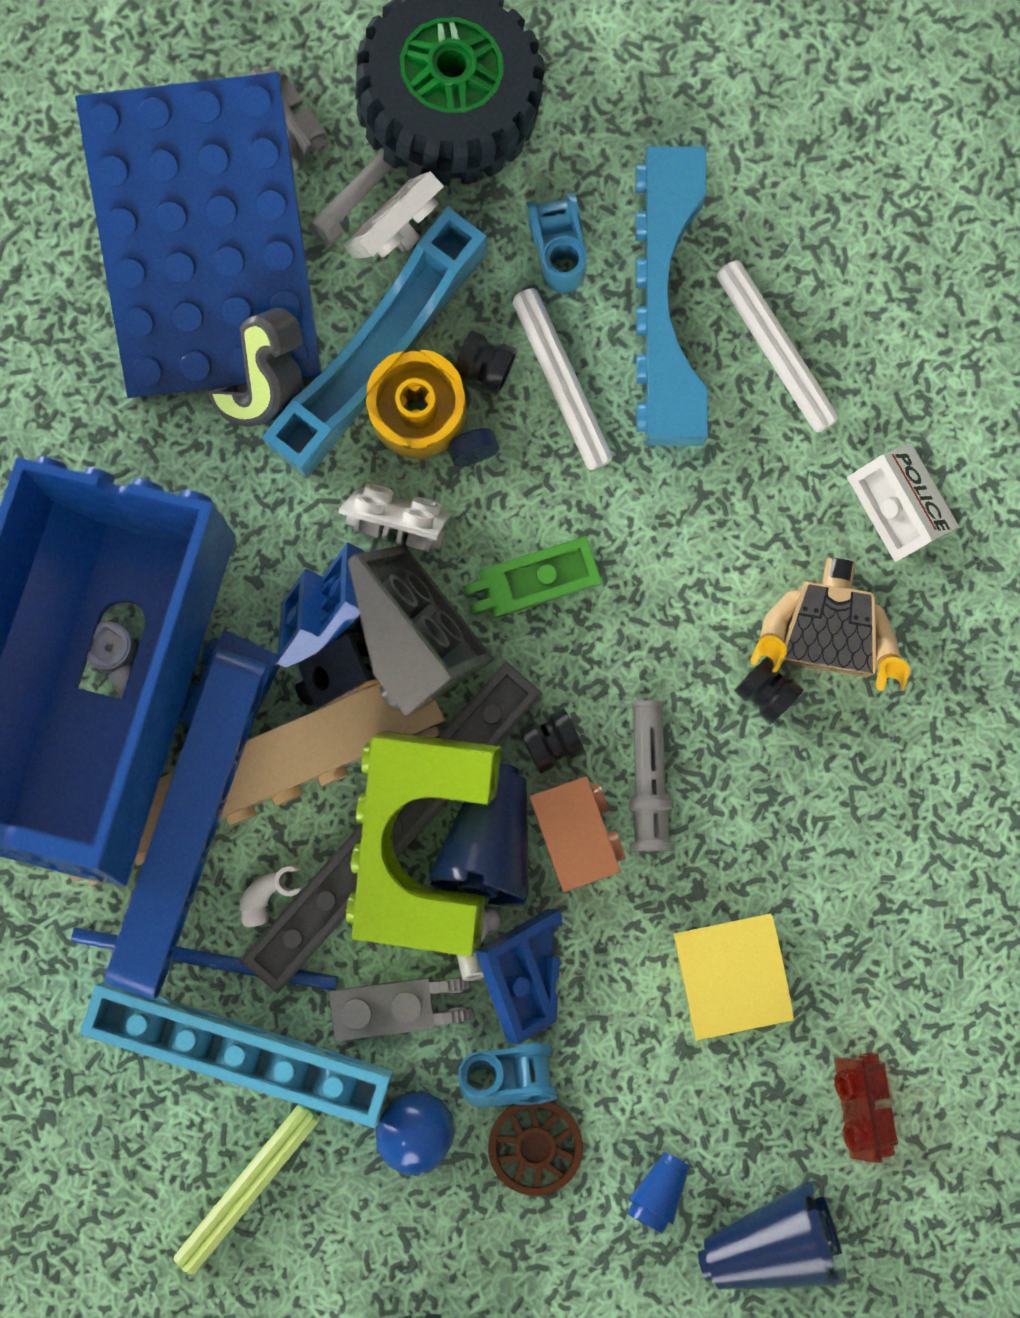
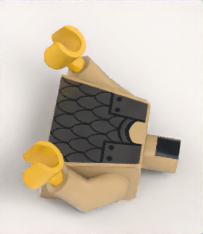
(832, 630)

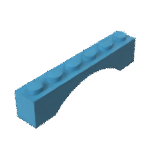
(418, 295)
(674, 394)

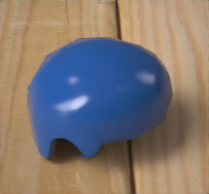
(415, 1133)

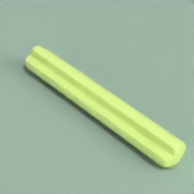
(246, 1189)

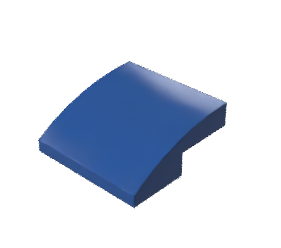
(317, 610)

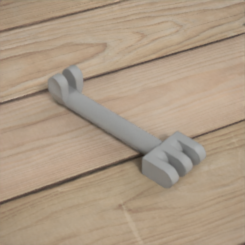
(328, 221)

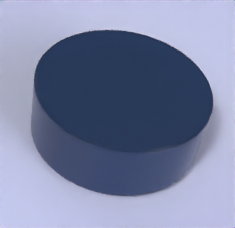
(473, 447)

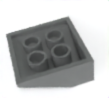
(411, 630)

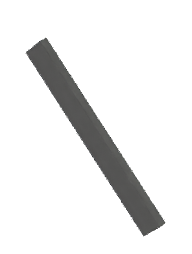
(325, 898)

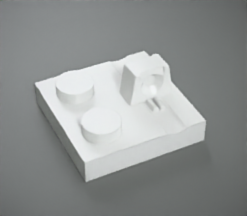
(390, 223)

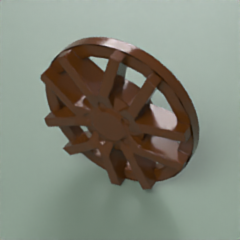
(535, 1148)

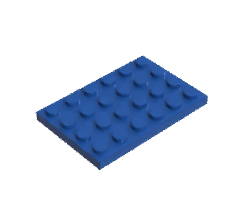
(196, 226)

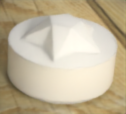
(111, 647)

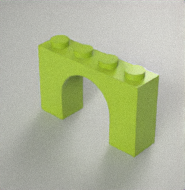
(387, 901)

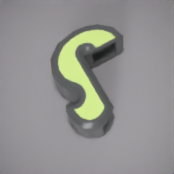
(269, 370)

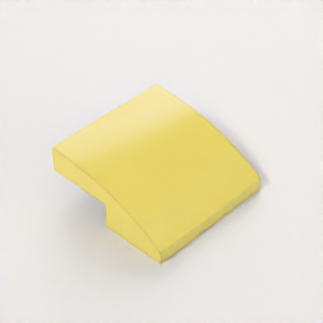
(733, 976)

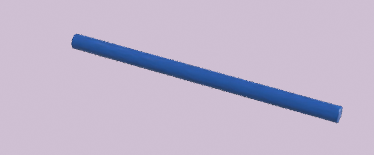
(207, 959)

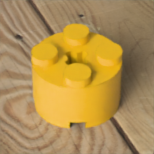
(416, 376)

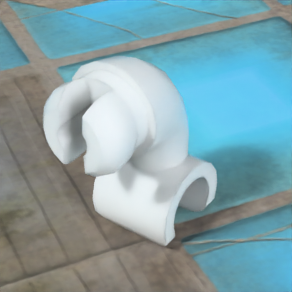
(257, 895)

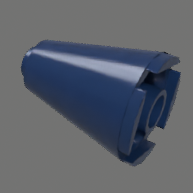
(489, 846)
(776, 1246)

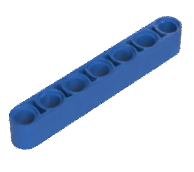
(187, 824)

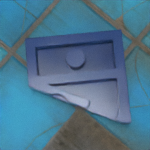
(523, 976)

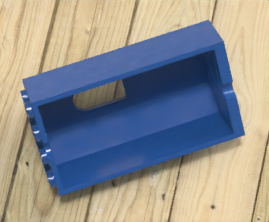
(75, 760)

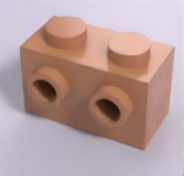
(576, 833)

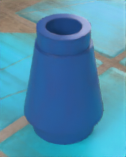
(659, 1193)

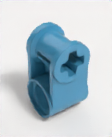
(558, 234)
(512, 1076)

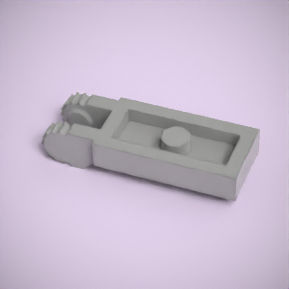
(393, 1008)

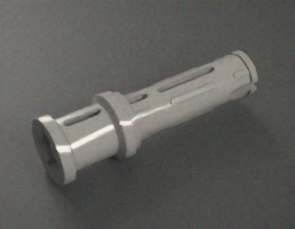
(651, 803)

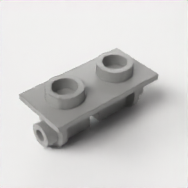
(303, 128)

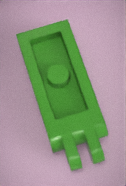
(535, 578)

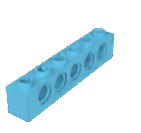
(238, 1053)

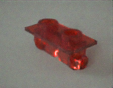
(867, 1130)

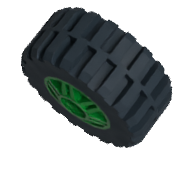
(448, 86)

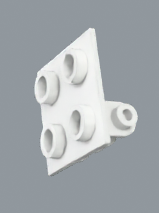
(376, 506)

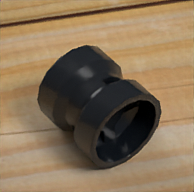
(485, 361)
(769, 690)
(552, 741)

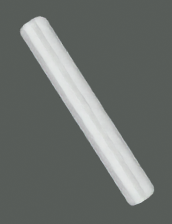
(777, 346)
(562, 379)

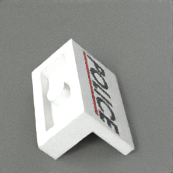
(902, 501)

